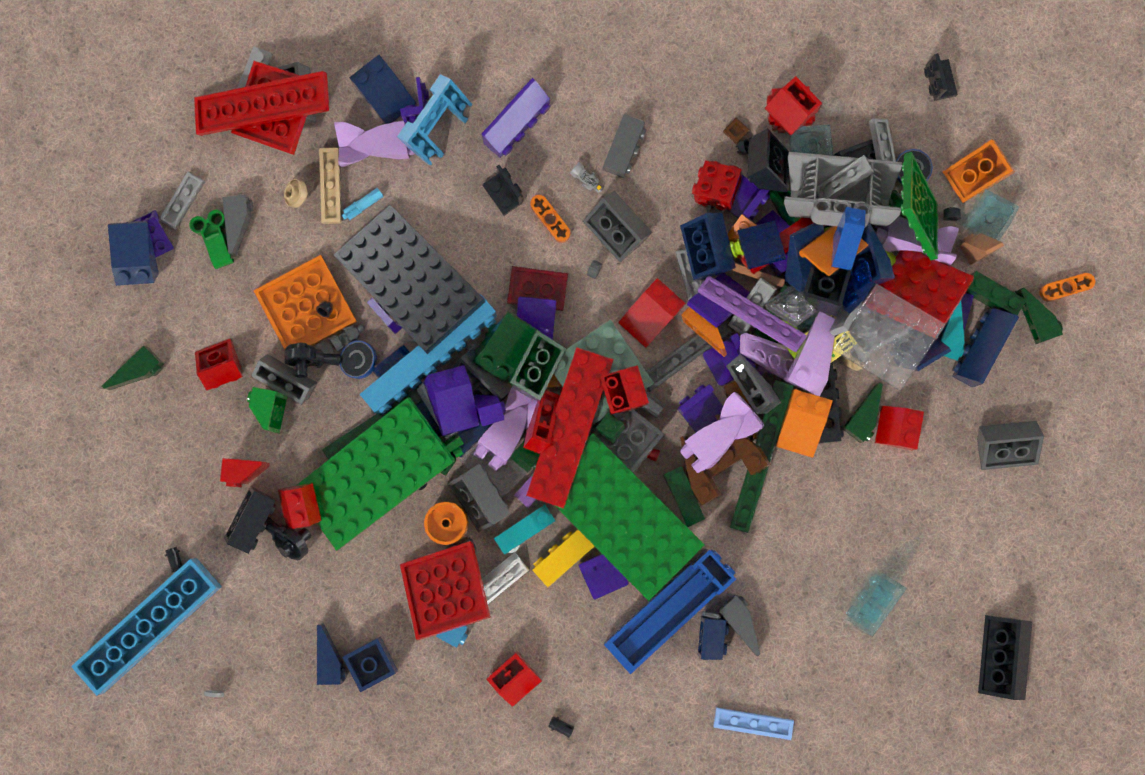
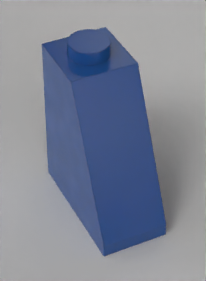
(848, 237)

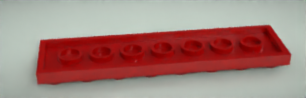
(262, 103)
(571, 428)

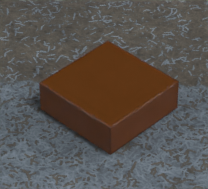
(736, 130)

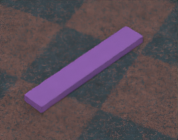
(752, 313)

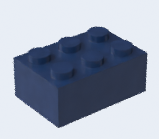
(707, 246)

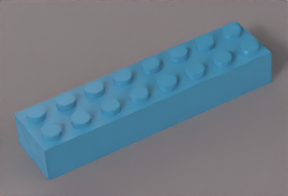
(417, 364)
(146, 626)

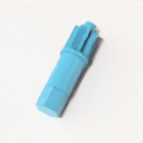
(362, 204)

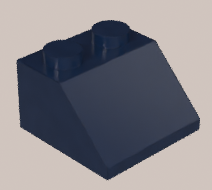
(711, 638)

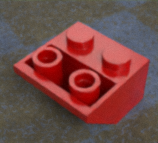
(793, 106)
(624, 390)
(513, 679)

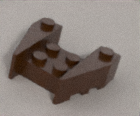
(741, 449)

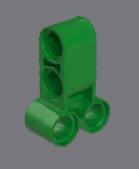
(213, 238)

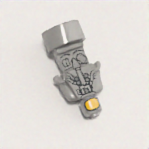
(589, 180)

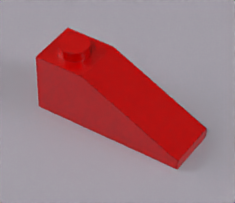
(542, 423)

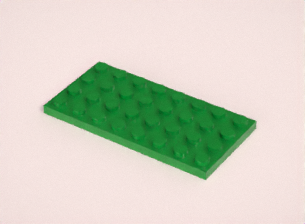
(376, 472)
(627, 520)

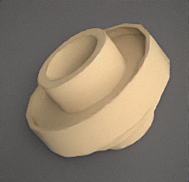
(295, 193)

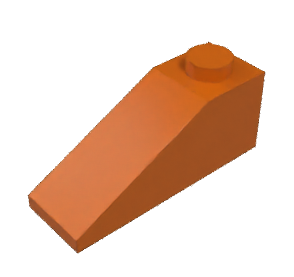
(704, 330)

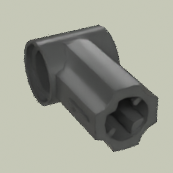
(655, 405)

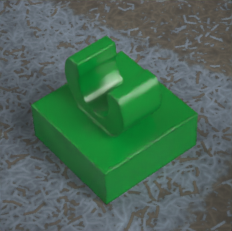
(453, 444)

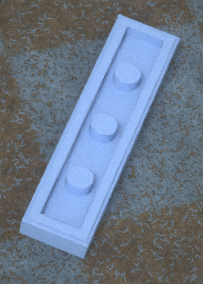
(753, 723)

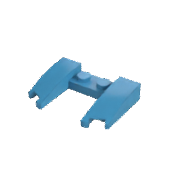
(444, 96)

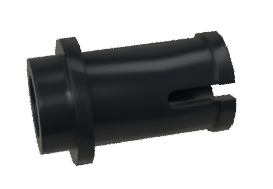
(174, 559)
(561, 726)

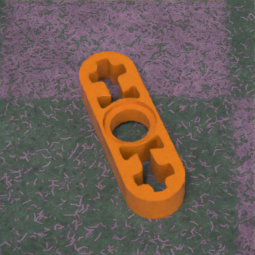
(562, 226)
(1078, 278)

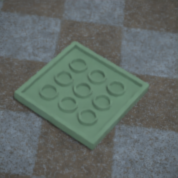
(608, 343)

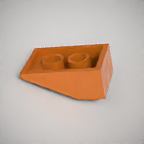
(978, 171)
(803, 423)

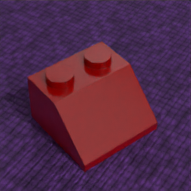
(218, 365)
(899, 427)
(240, 472)
(299, 505)

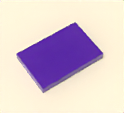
(710, 310)

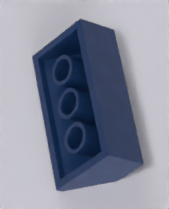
(984, 347)

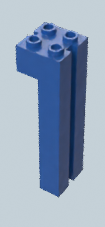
(670, 609)

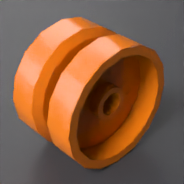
(443, 534)

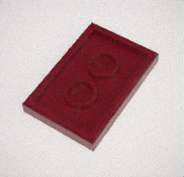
(537, 284)

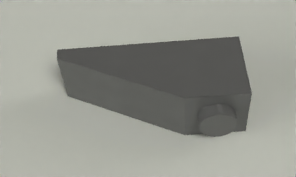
(237, 217)
(753, 385)
(739, 618)

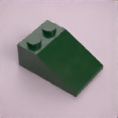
(504, 346)

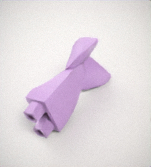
(380, 142)
(900, 237)
(505, 435)
(713, 441)

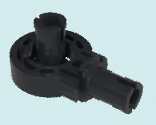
(303, 355)
(289, 541)

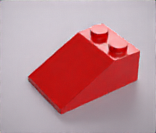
(651, 313)

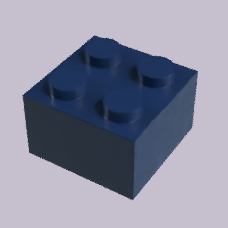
(370, 664)

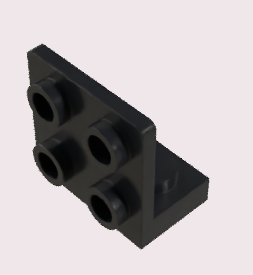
(940, 78)
(503, 192)

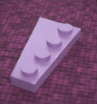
(767, 354)

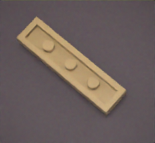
(330, 186)

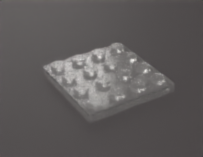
(889, 337)

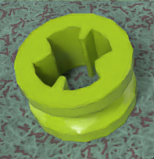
(736, 248)

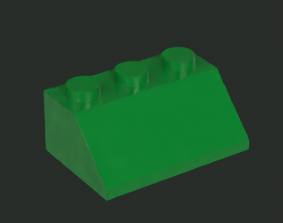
(268, 408)

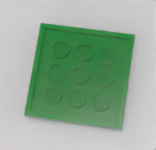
(920, 206)

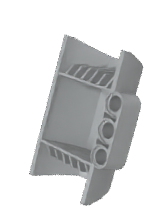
(870, 194)

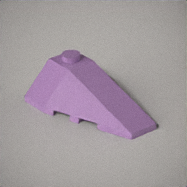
(813, 359)

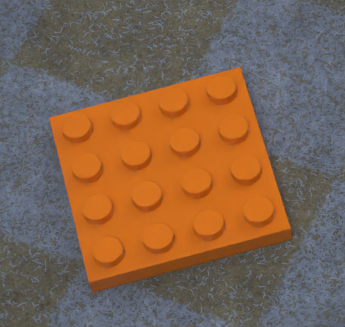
(293, 300)

